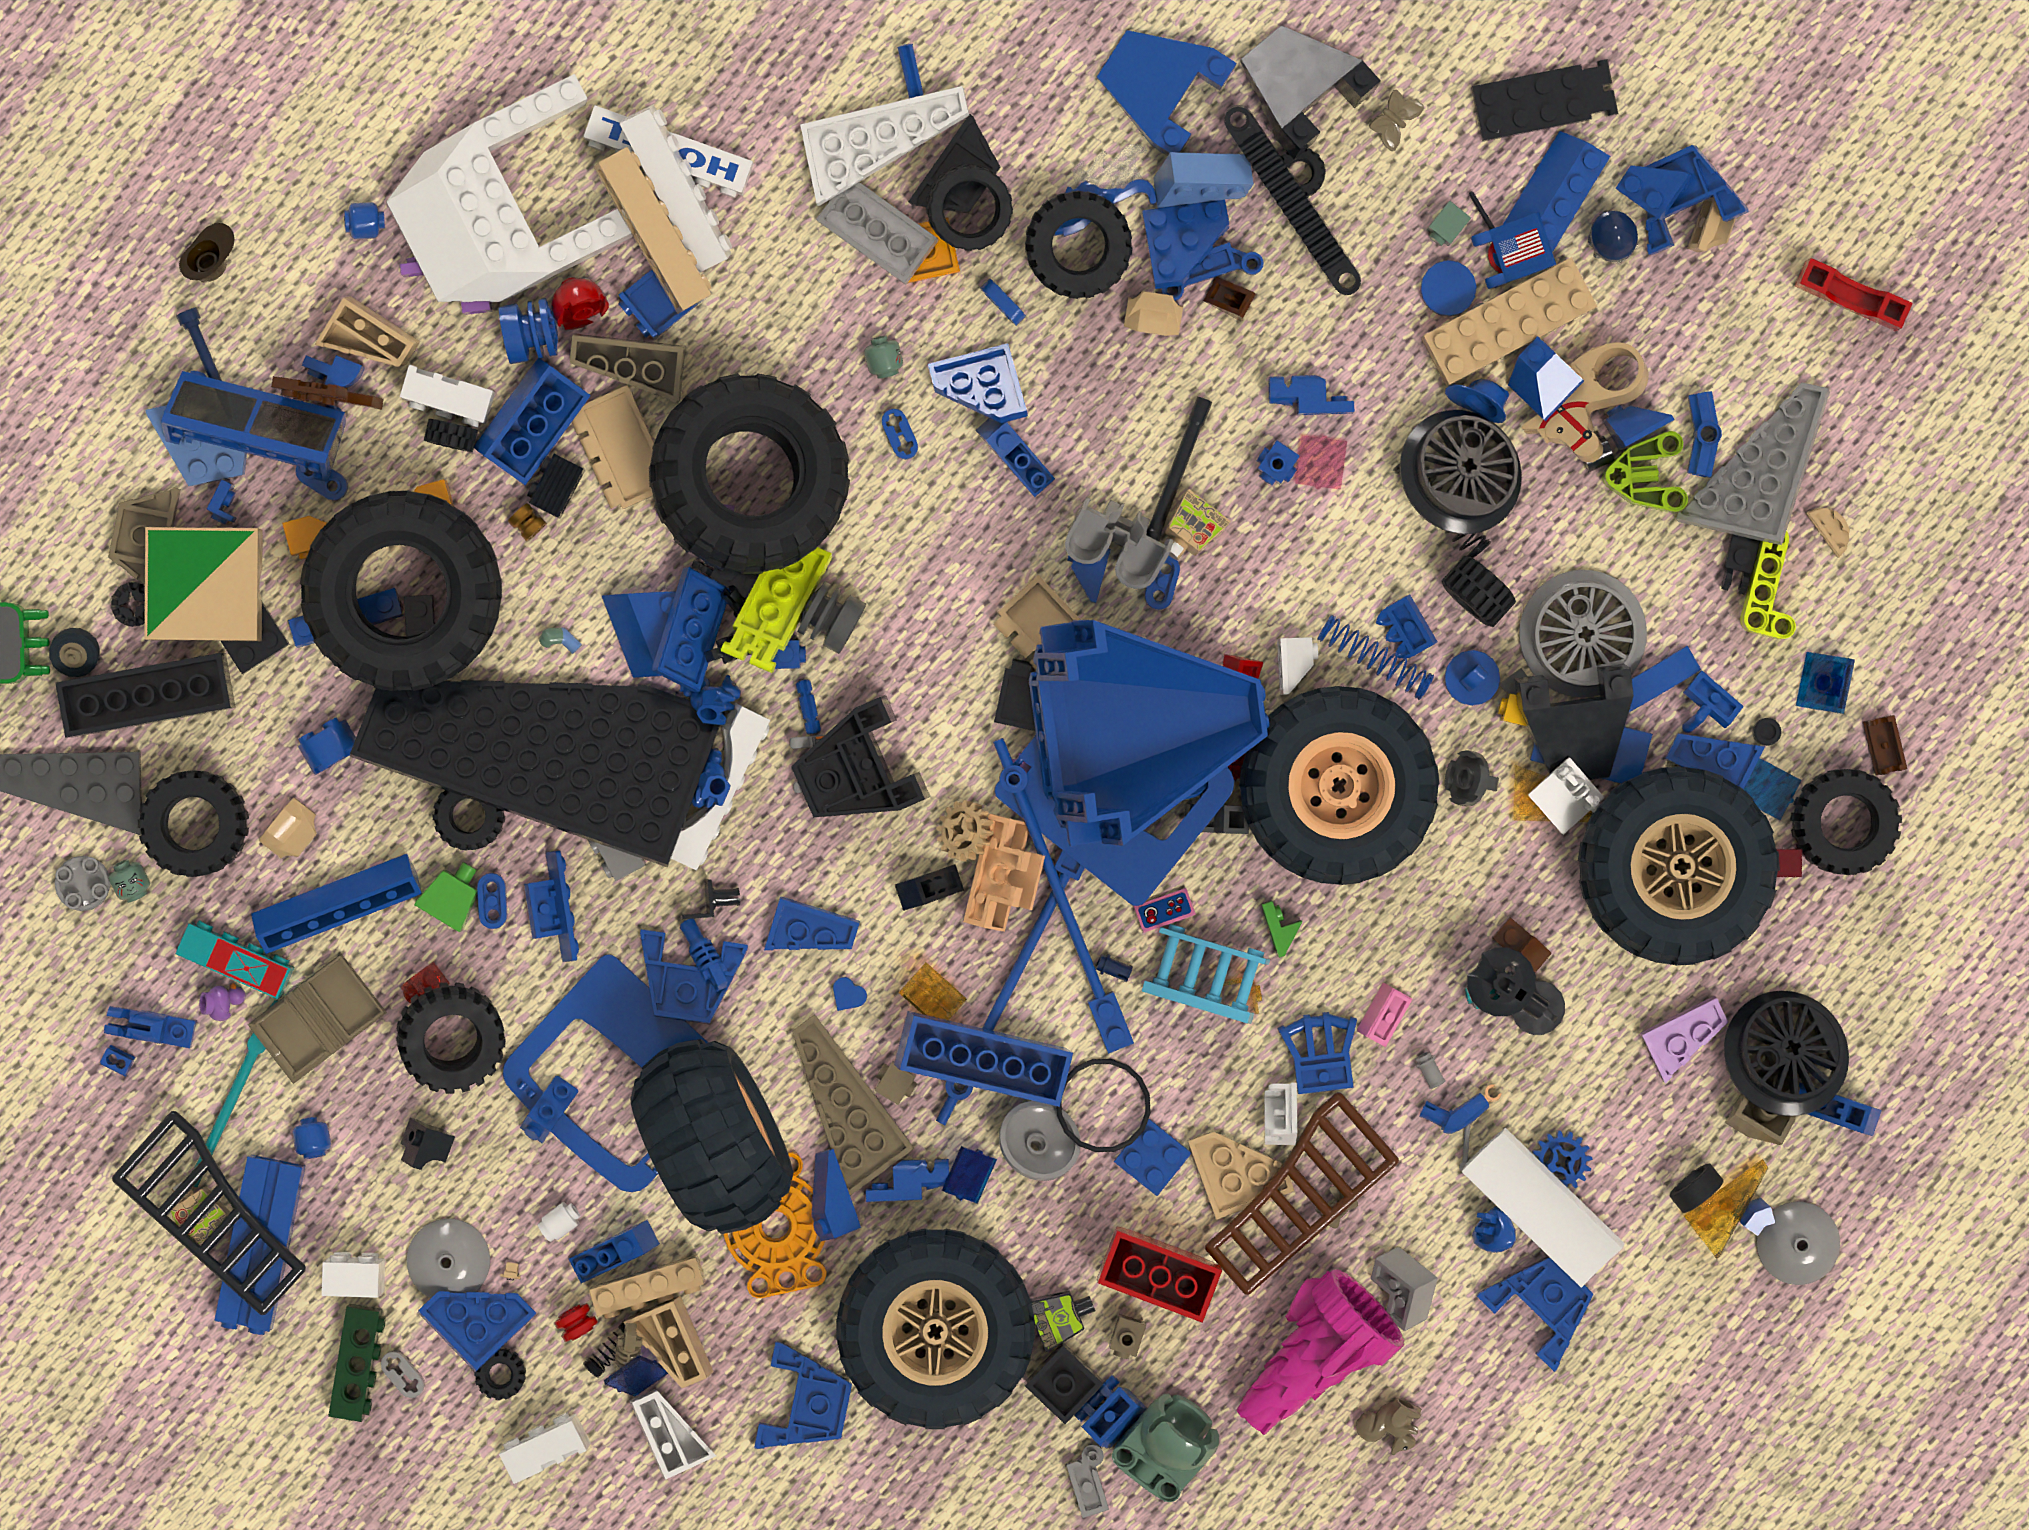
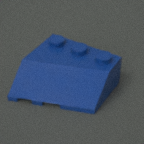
(639, 626)

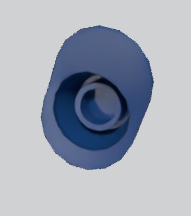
(1481, 398)

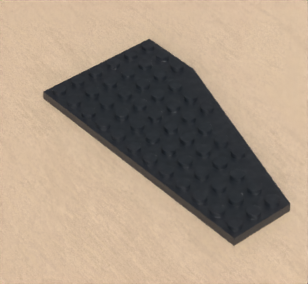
(563, 754)

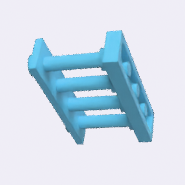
(1186, 993)

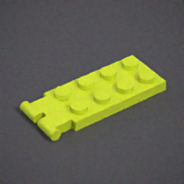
(775, 610)

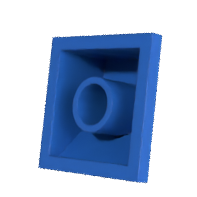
(1543, 379)
(1633, 424)

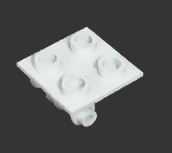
(1566, 796)

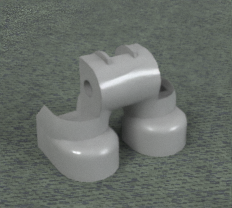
(1140, 556)

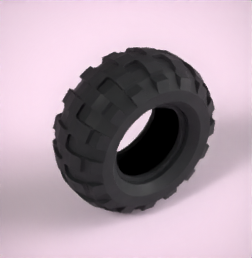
(713, 530)
(355, 643)

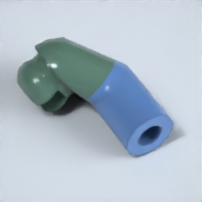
(559, 636)

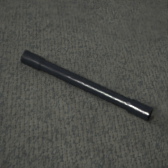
(1196, 421)

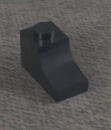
(929, 887)

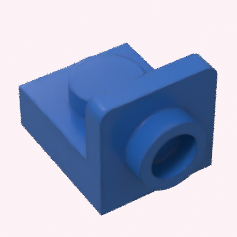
(222, 497)

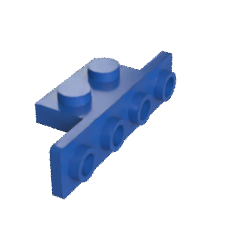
(550, 907)

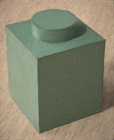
(1448, 224)

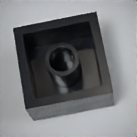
(1063, 1383)

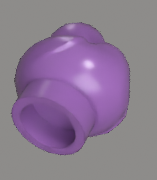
(218, 1000)

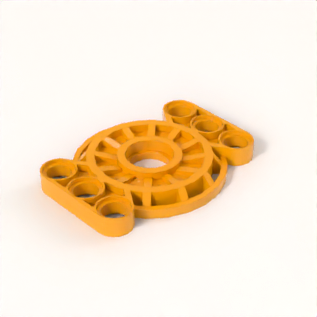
(786, 1252)

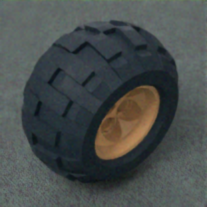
(711, 1136)

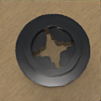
(122, 596)

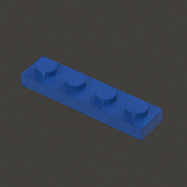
(376, 608)

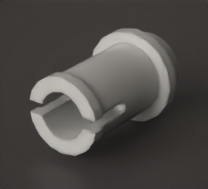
(1430, 1069)

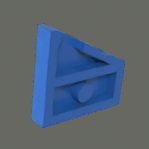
(1653, 188)

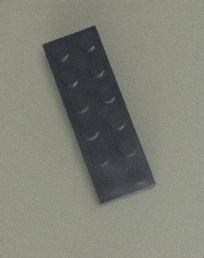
(145, 695)

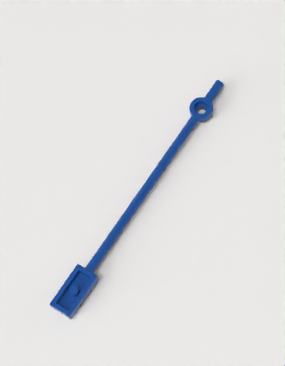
(1069, 869)
(1103, 1006)

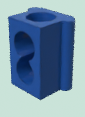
(129, 1059)

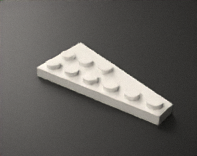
(861, 142)

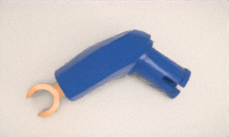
(1461, 1116)

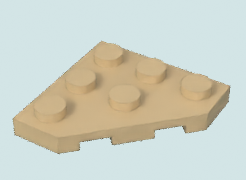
(1233, 1172)

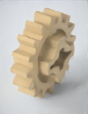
(964, 830)

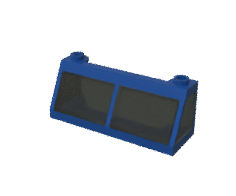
(254, 423)

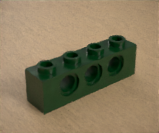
(342, 1404)

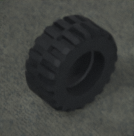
(1116, 251)
(1883, 821)
(155, 823)
(462, 1071)

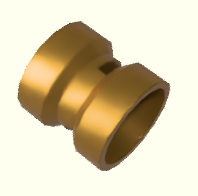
(530, 527)

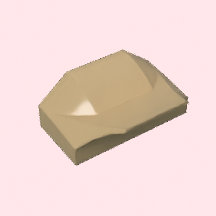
(1710, 228)
(1153, 314)
(290, 830)

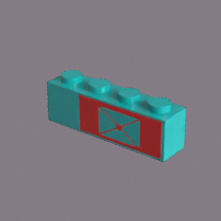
(234, 959)

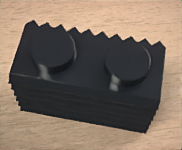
(556, 485)

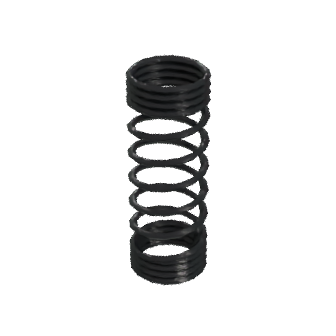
(592, 1366)

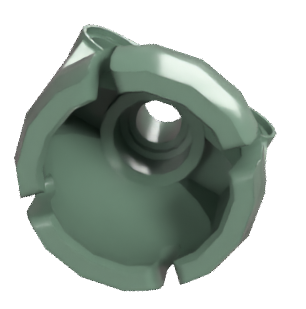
(1167, 1446)

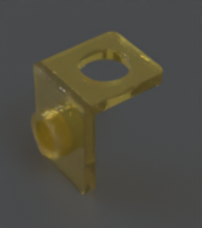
(1255, 992)

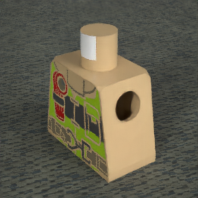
(1194, 525)
(208, 1222)

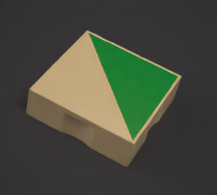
(203, 584)

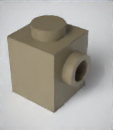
(895, 1083)
(1127, 1326)

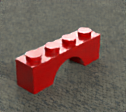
(1855, 297)

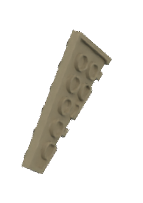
(851, 1114)

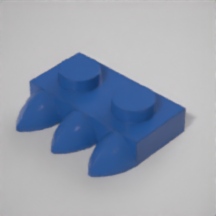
(1407, 627)

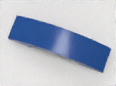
(1663, 676)

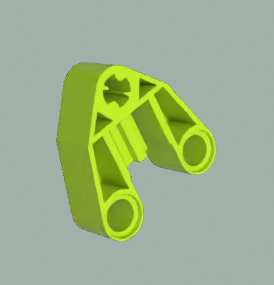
(1646, 497)

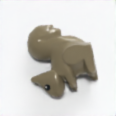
(1394, 1419)

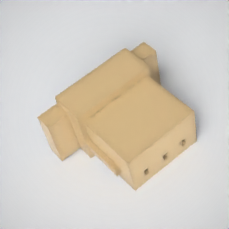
(511, 1271)

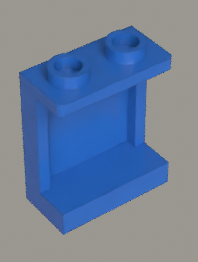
(650, 306)

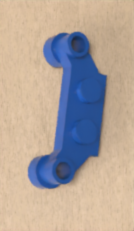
(1219, 262)

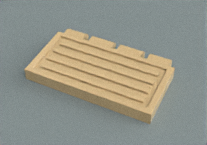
(621, 443)
(1028, 611)

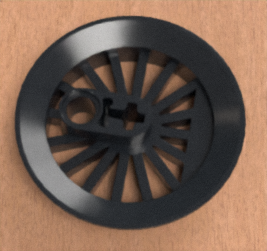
(1451, 511)
(1746, 1071)

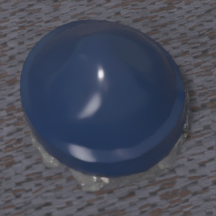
(1613, 237)

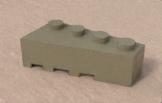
(636, 363)

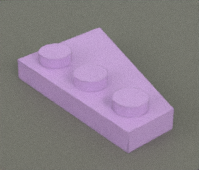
(1680, 1036)

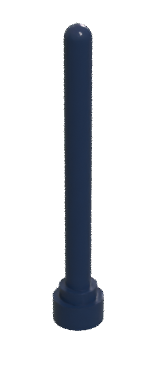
(190, 320)

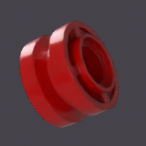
(575, 1322)

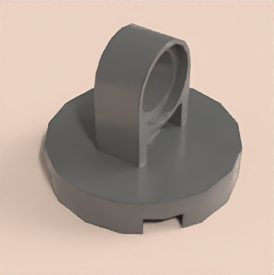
(1469, 778)

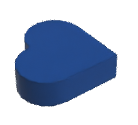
(847, 994)

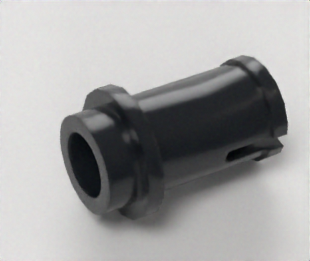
(733, 599)

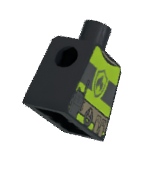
(1059, 1317)

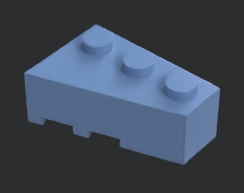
(1202, 178)

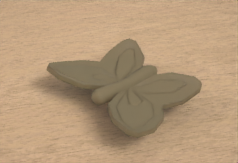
(1389, 122)

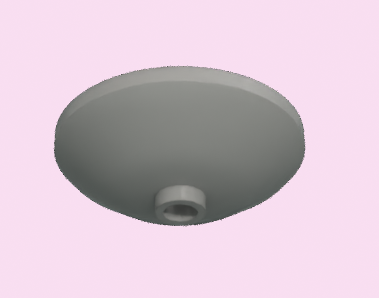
(1038, 1125)
(1779, 1242)
(460, 1244)

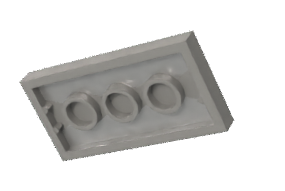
(878, 231)

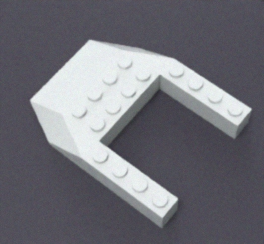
(467, 221)

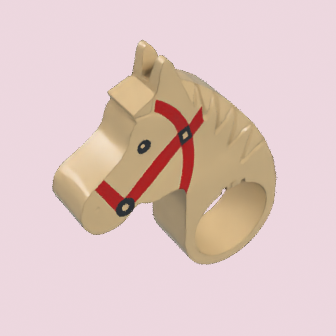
(1572, 420)

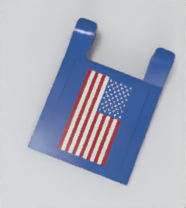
(1520, 248)

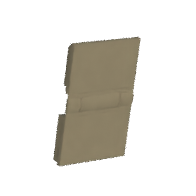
(317, 1018)

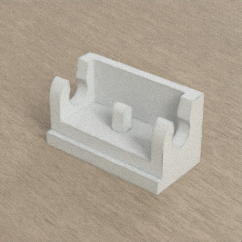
(1280, 1114)

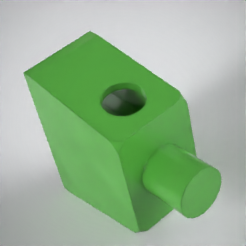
(450, 897)

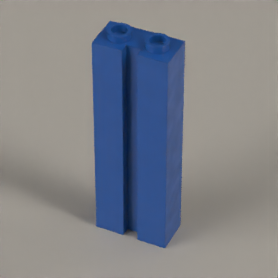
(272, 1194)

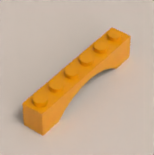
(302, 531)

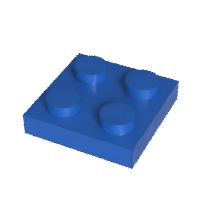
(1153, 1158)

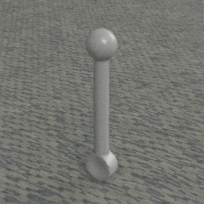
(1465, 1147)

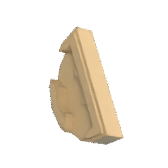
(1832, 528)

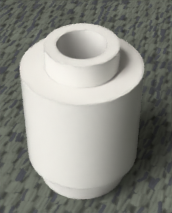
(559, 1221)

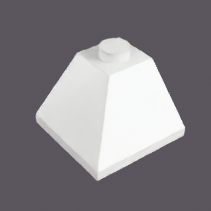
(1294, 661)

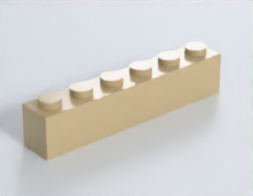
(652, 229)

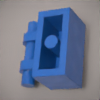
(1113, 1416)

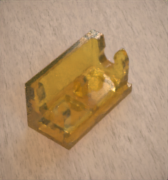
(932, 994)

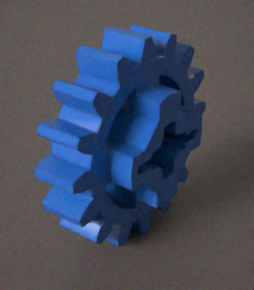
(1573, 1154)

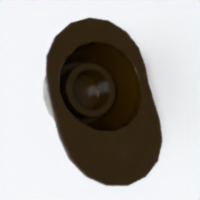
(207, 255)

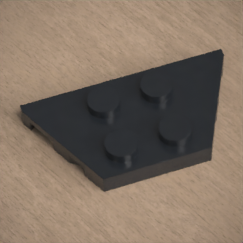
(967, 148)

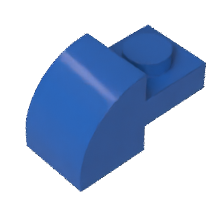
(340, 373)

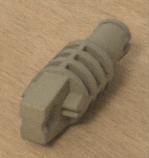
(627, 1345)

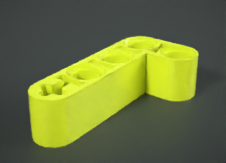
(1770, 582)

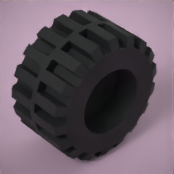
(1478, 591)
(460, 839)

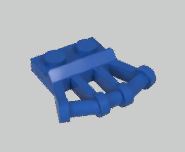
(1322, 1071)

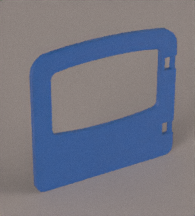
(1143, 861)
(622, 1011)

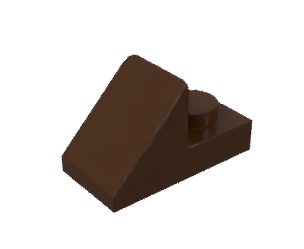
(1518, 939)

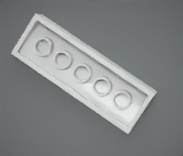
(1542, 1207)

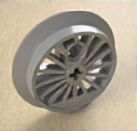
(1582, 681)

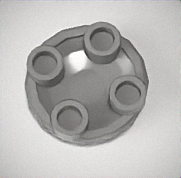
(82, 883)

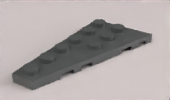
(84, 784)

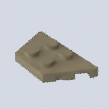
(132, 517)

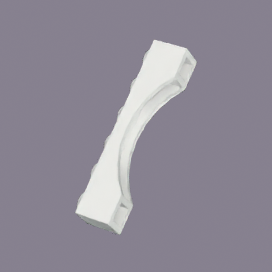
(741, 738)

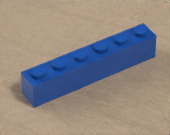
(336, 903)

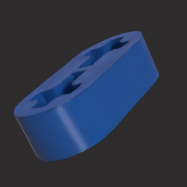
(1002, 302)
(906, 432)

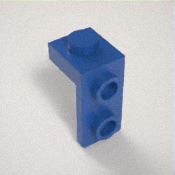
(548, 1109)

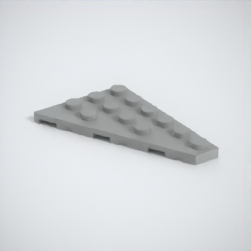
(1762, 481)

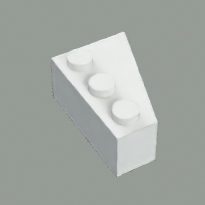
(447, 396)
(668, 1435)
(544, 1447)

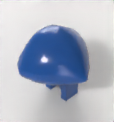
(1494, 1231)

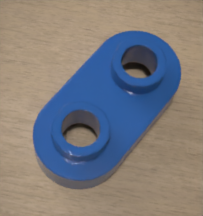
(322, 487)
(1164, 583)
(492, 900)

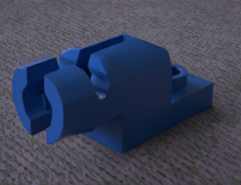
(1309, 394)
(152, 1027)
(908, 1180)

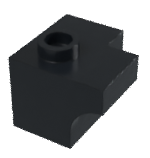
(425, 1144)

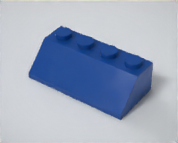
(1560, 184)
(531, 421)

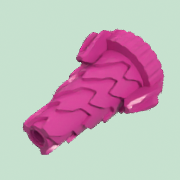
(1336, 1334)

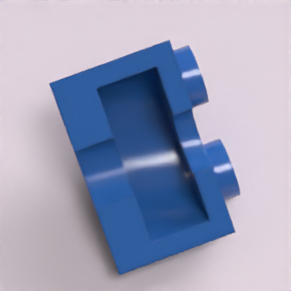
(328, 745)

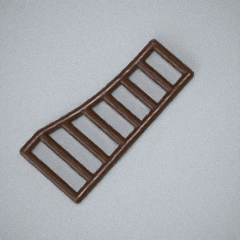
(1288, 1169)

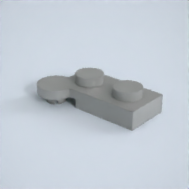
(1087, 1481)

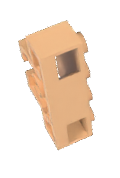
(1003, 875)

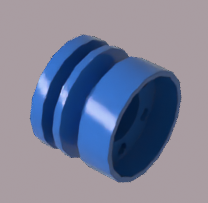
(528, 331)

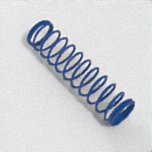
(1425, 682)

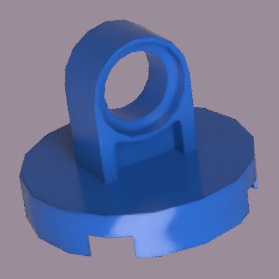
(1472, 677)

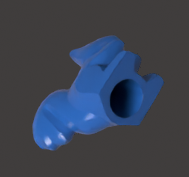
(713, 700)
(712, 782)

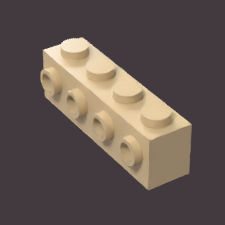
(647, 1285)

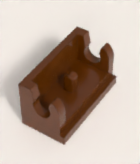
(1884, 745)

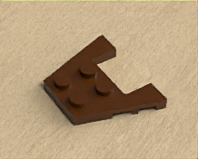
(323, 393)

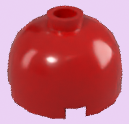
(577, 301)

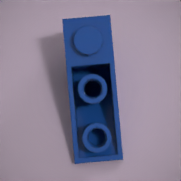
(1015, 455)
(614, 1251)

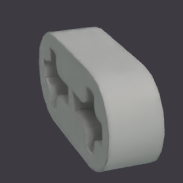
(408, 1370)

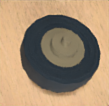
(74, 652)

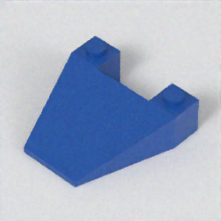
(1150, 78)

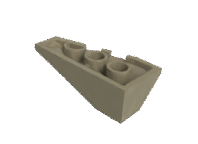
(1757, 1122)

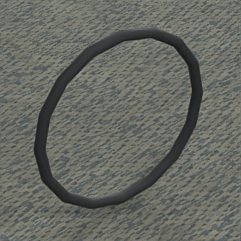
(1144, 1121)

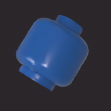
(363, 220)
(311, 1138)

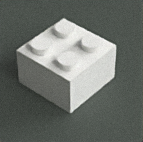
(353, 1275)

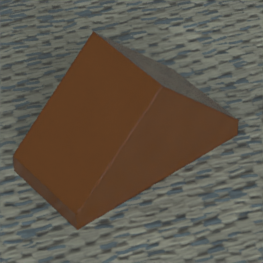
(1229, 298)

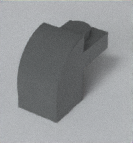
(1227, 820)

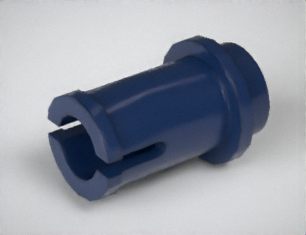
(1113, 967)

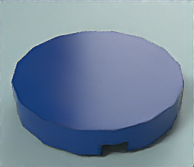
(1448, 288)

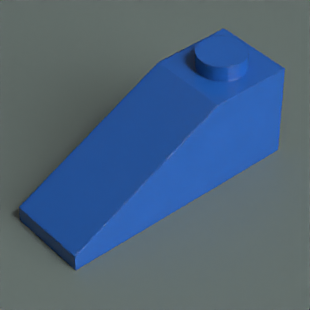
(1848, 1113)
(831, 1203)

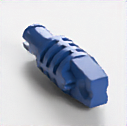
(704, 955)

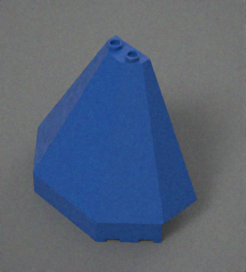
(1132, 727)

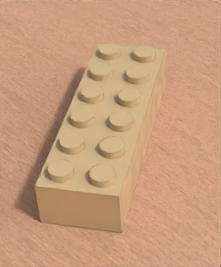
(1509, 322)

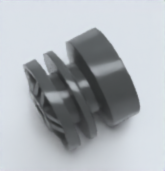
(831, 617)

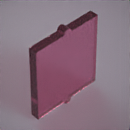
(1321, 462)

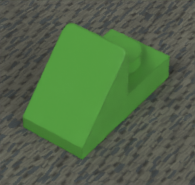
(1281, 935)

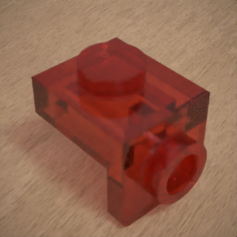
(426, 977)

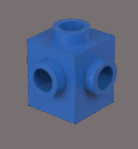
(1279, 453)

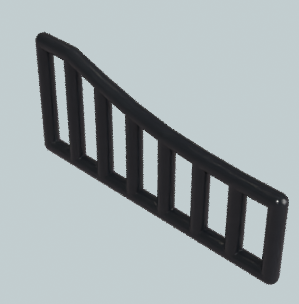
(223, 1188)

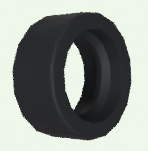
(1696, 1188)

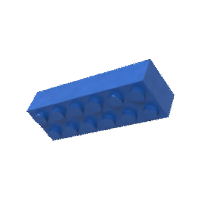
(983, 1058)

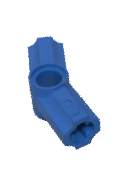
(1703, 415)

